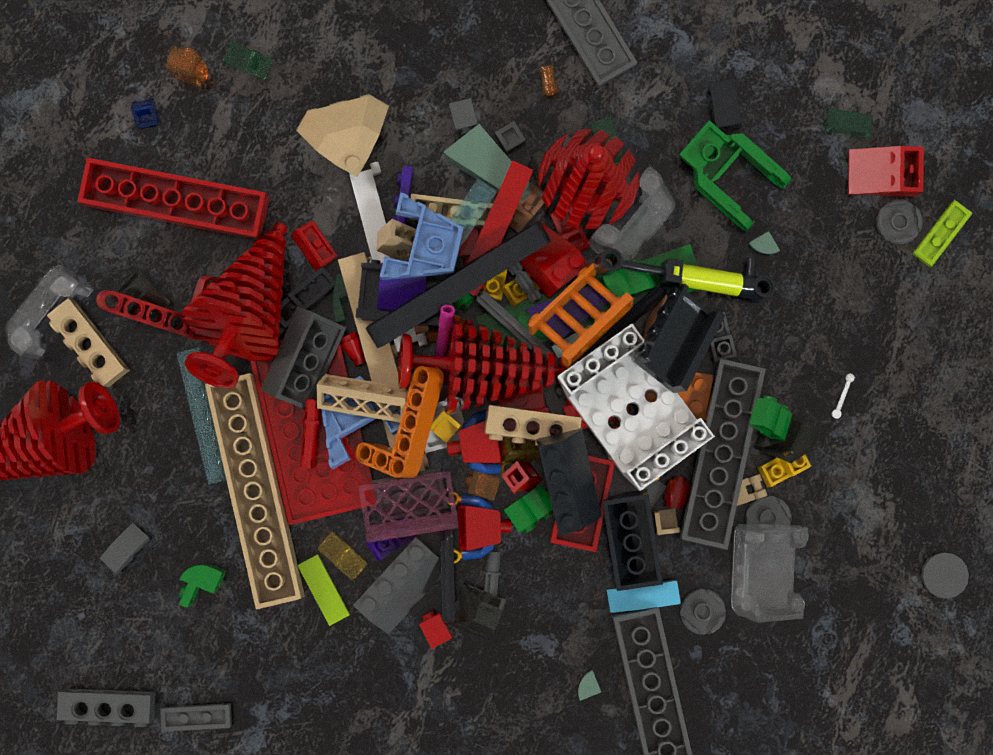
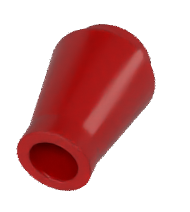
(352, 346)

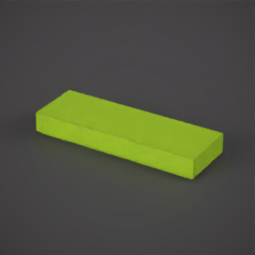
(942, 233)
(323, 590)

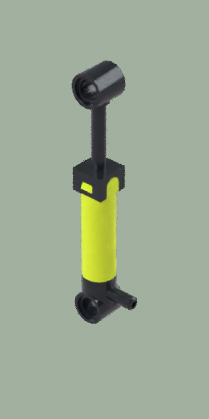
(674, 273)

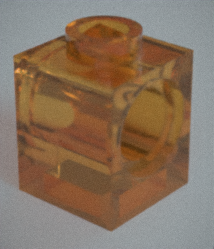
(482, 485)

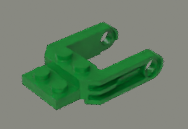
(713, 153)

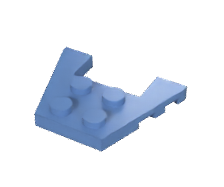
(433, 247)
(341, 424)

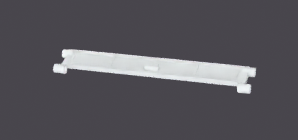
(373, 221)

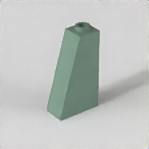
(481, 159)

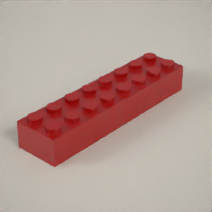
(173, 199)

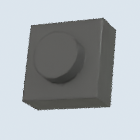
(510, 137)

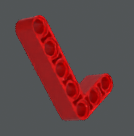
(144, 308)

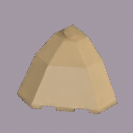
(345, 130)

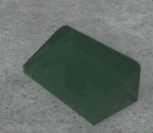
(849, 123)

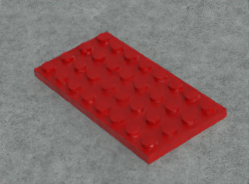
(317, 490)

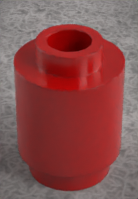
(677, 492)

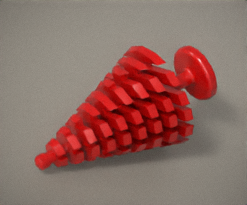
(588, 178)
(239, 311)
(480, 362)
(52, 433)

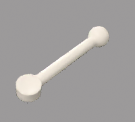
(837, 413)

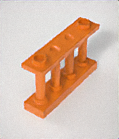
(586, 336)

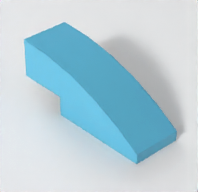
(644, 597)

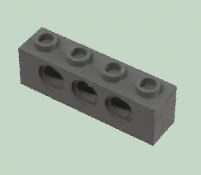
(142, 702)

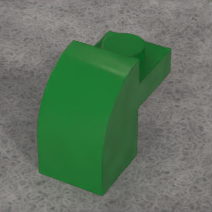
(200, 576)

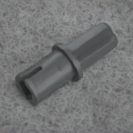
(492, 572)

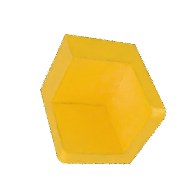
(445, 426)

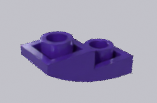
(385, 547)

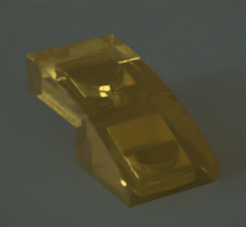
(342, 555)

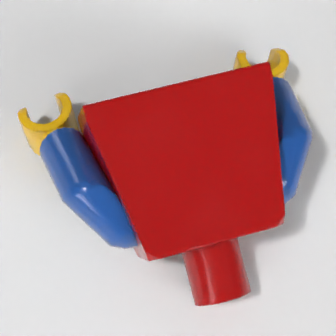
(476, 447)
(478, 527)

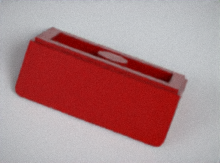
(314, 245)

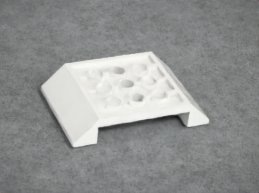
(644, 443)

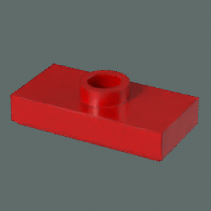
(525, 401)

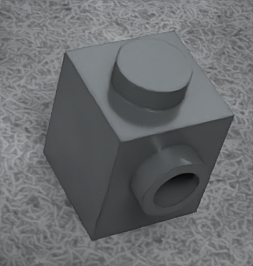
(464, 116)

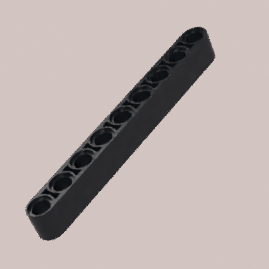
(458, 284)

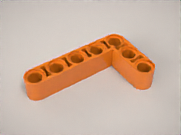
(413, 431)

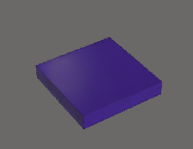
(398, 291)

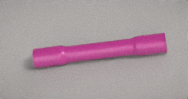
(445, 324)

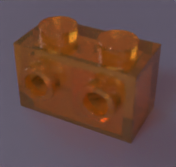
(187, 66)

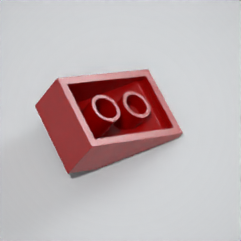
(554, 264)

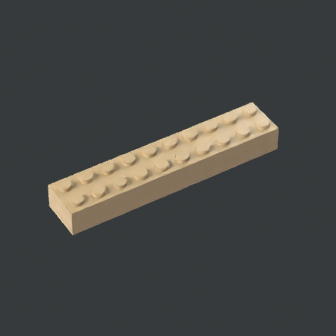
(255, 493)

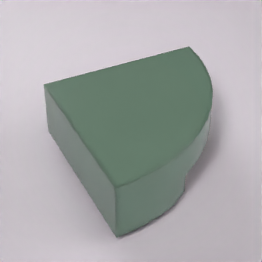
(764, 244)
(588, 686)

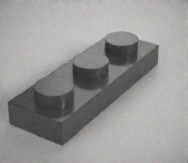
(196, 717)

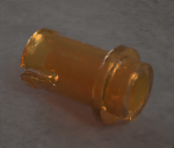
(548, 81)

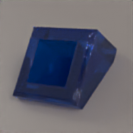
(145, 113)

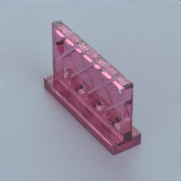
(407, 526)

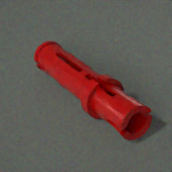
(309, 437)

